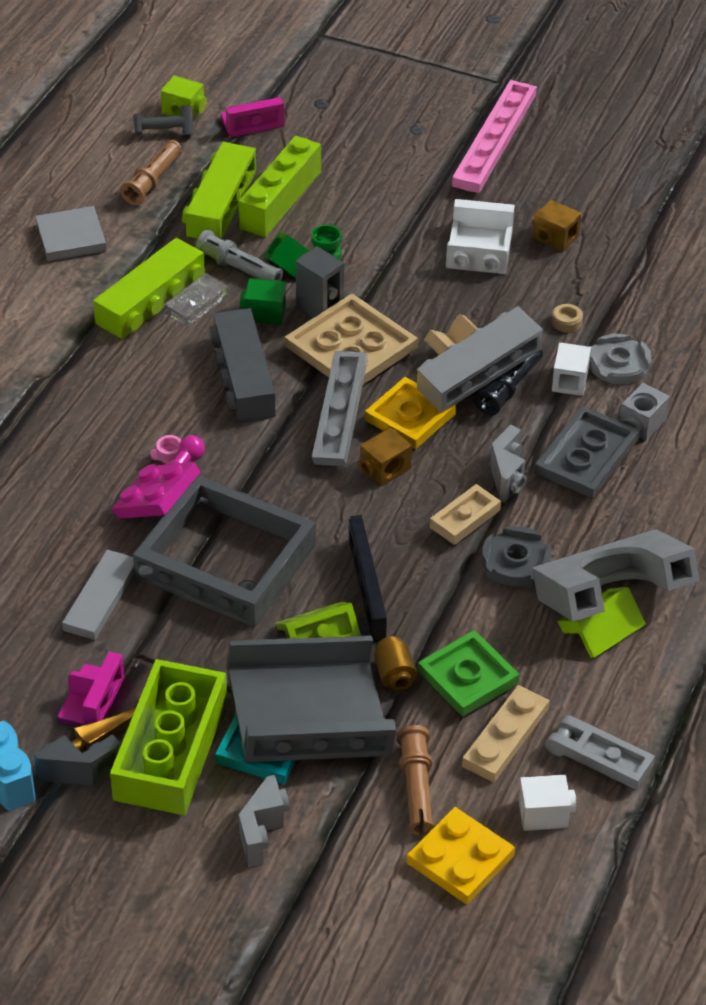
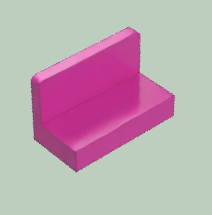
(254, 117)

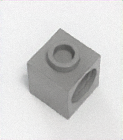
(645, 410)

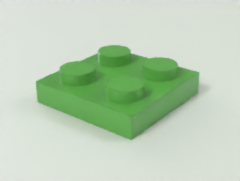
(468, 673)

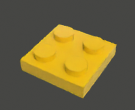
(407, 413)
(461, 855)

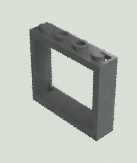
(212, 590)

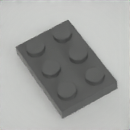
(587, 451)

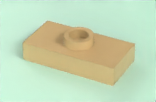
(465, 514)

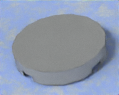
(619, 359)

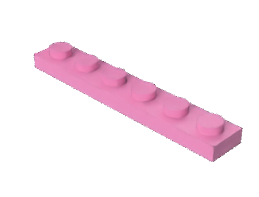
(494, 137)

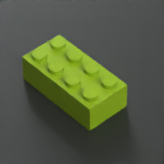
(169, 737)

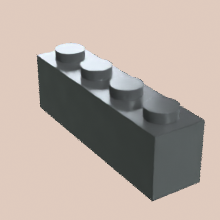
(243, 365)

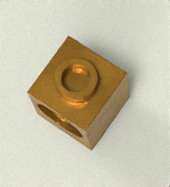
(385, 456)

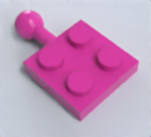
(161, 485)

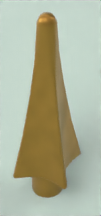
(98, 731)

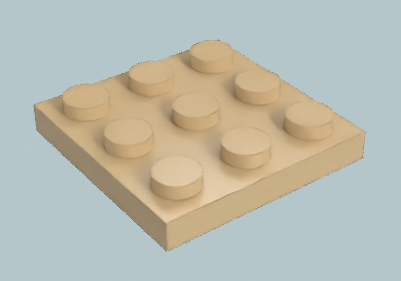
(353, 328)

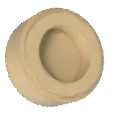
(567, 318)

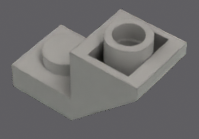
(506, 464)
(259, 815)

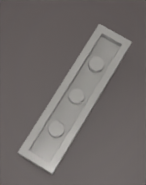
(340, 408)

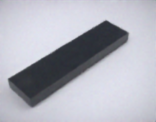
(367, 578)

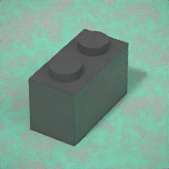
(318, 282)

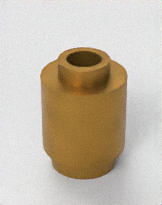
(395, 663)

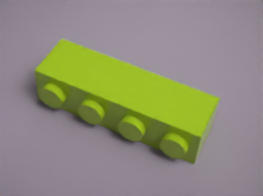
(280, 186)
(220, 190)
(148, 288)

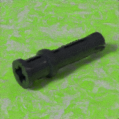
(509, 386)

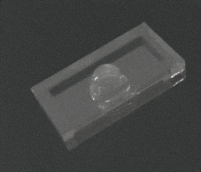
(196, 299)

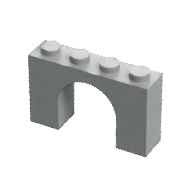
(574, 582)

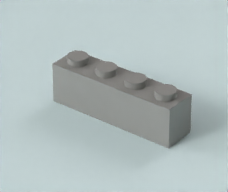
(479, 358)

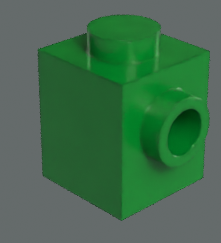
(266, 300)

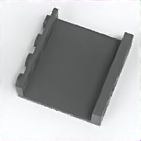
(307, 699)

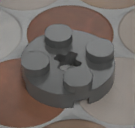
(509, 571)

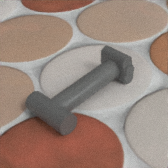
(185, 121)

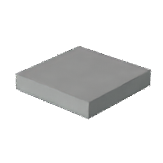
(70, 233)

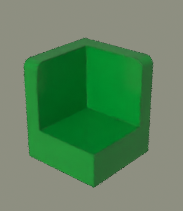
(284, 252)

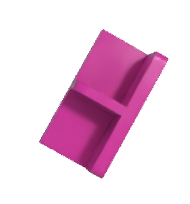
(92, 691)

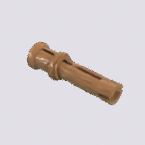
(146, 178)
(415, 765)

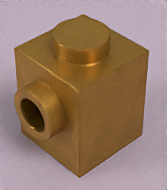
(556, 225)

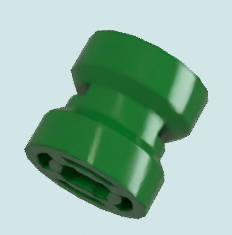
(328, 239)

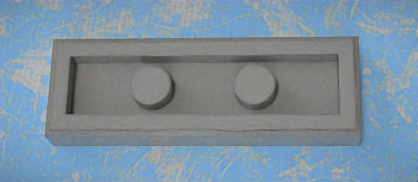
(100, 595)

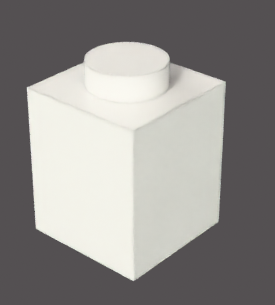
(571, 369)
(545, 802)

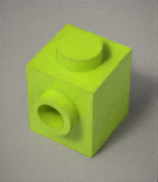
(180, 93)

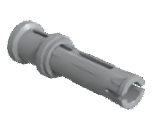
(227, 254)

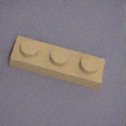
(505, 733)

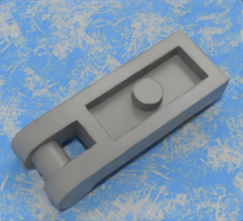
(600, 751)

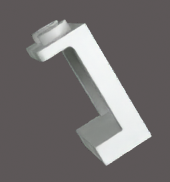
(480, 236)

